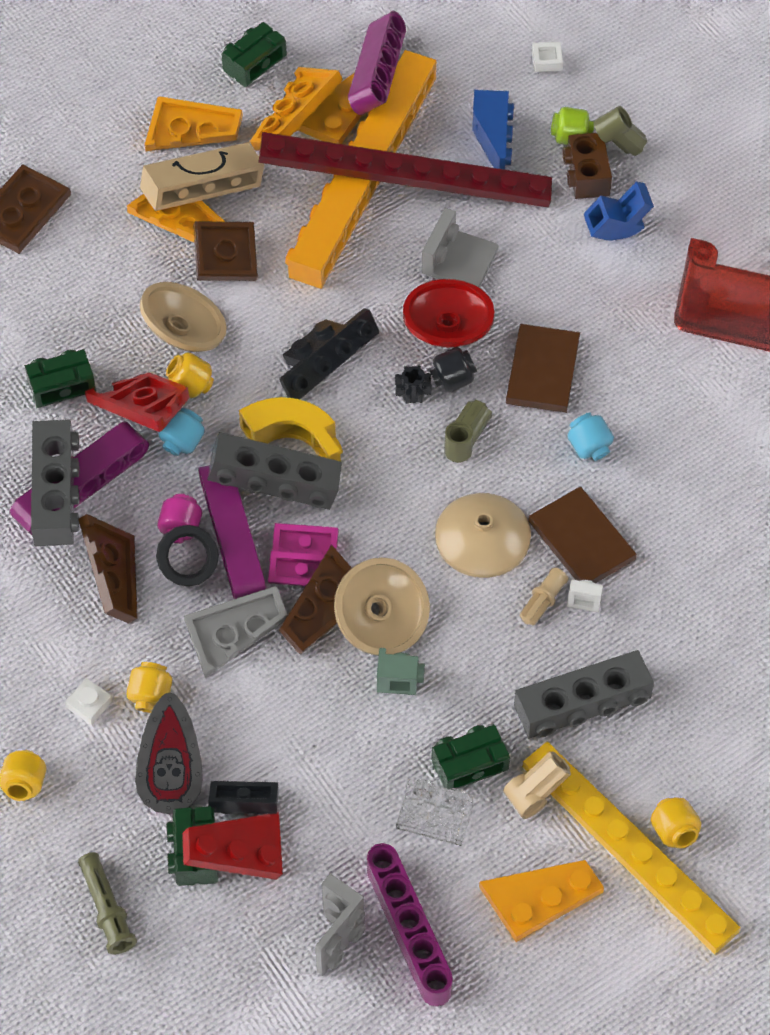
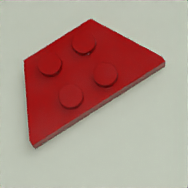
(143, 399)

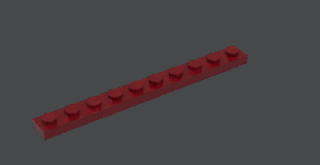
(405, 169)

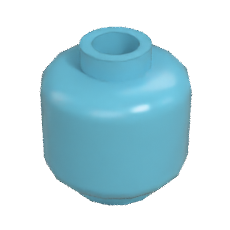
(182, 432)
(590, 436)

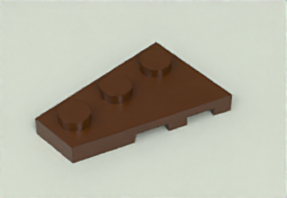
(113, 566)
(314, 610)

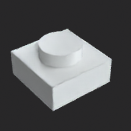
(547, 56)
(585, 595)
(88, 701)

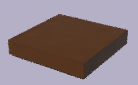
(225, 251)

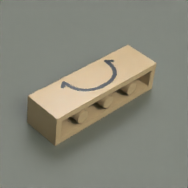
(201, 176)

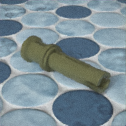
(110, 915)

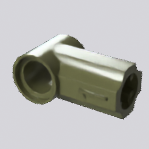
(619, 129)
(465, 431)

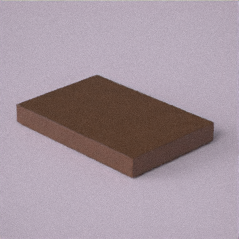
(27, 205)
(543, 368)
(582, 537)

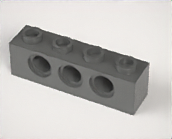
(274, 471)
(58, 526)
(594, 680)

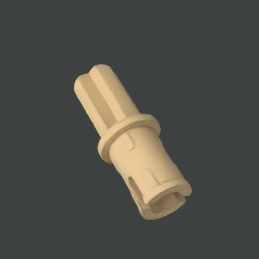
(543, 596)

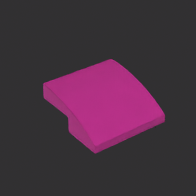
(298, 552)

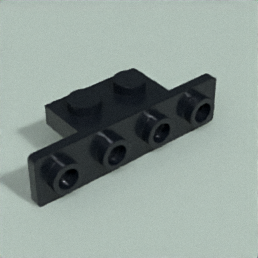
(324, 351)

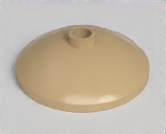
(182, 317)
(478, 548)
(401, 603)

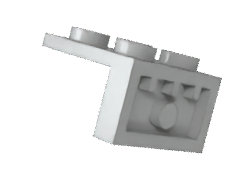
(456, 253)
(346, 911)

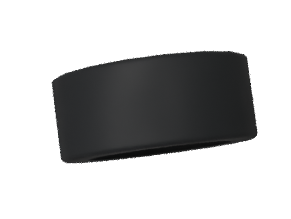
(211, 558)

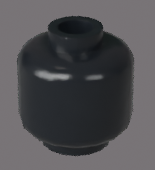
(453, 369)

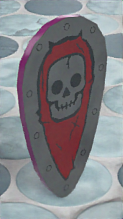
(169, 758)

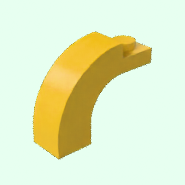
(294, 419)

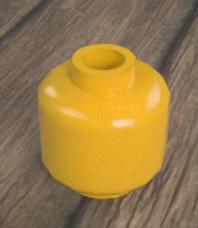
(191, 372)
(148, 685)
(22, 775)
(676, 822)

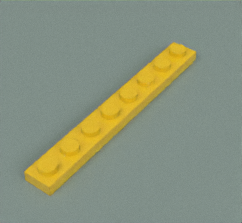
(641, 856)

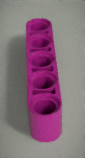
(377, 63)
(97, 467)
(233, 536)
(409, 939)

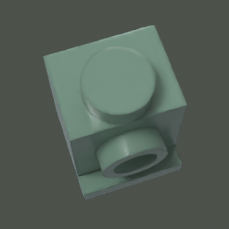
(399, 673)

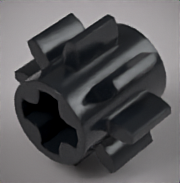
(413, 384)

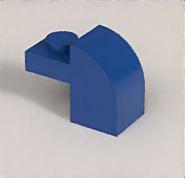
(620, 218)

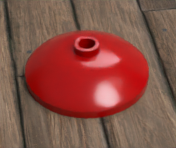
(448, 313)

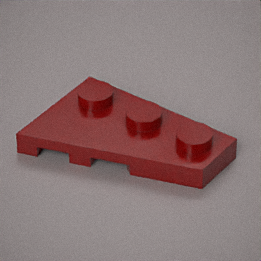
(236, 846)

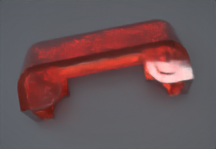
(722, 300)

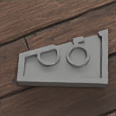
(233, 626)

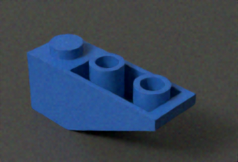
(490, 125)

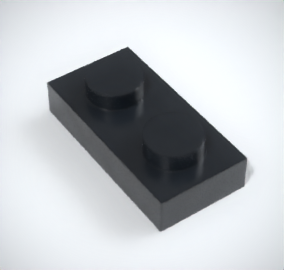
(243, 797)

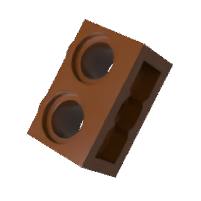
(588, 166)

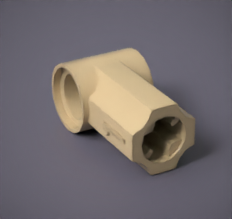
(530, 789)

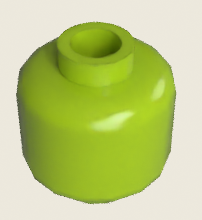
(570, 122)

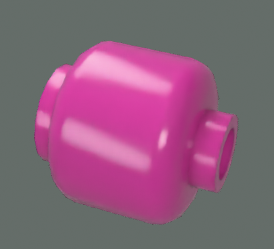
(179, 511)

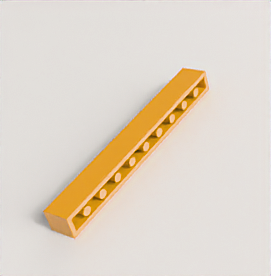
(347, 197)

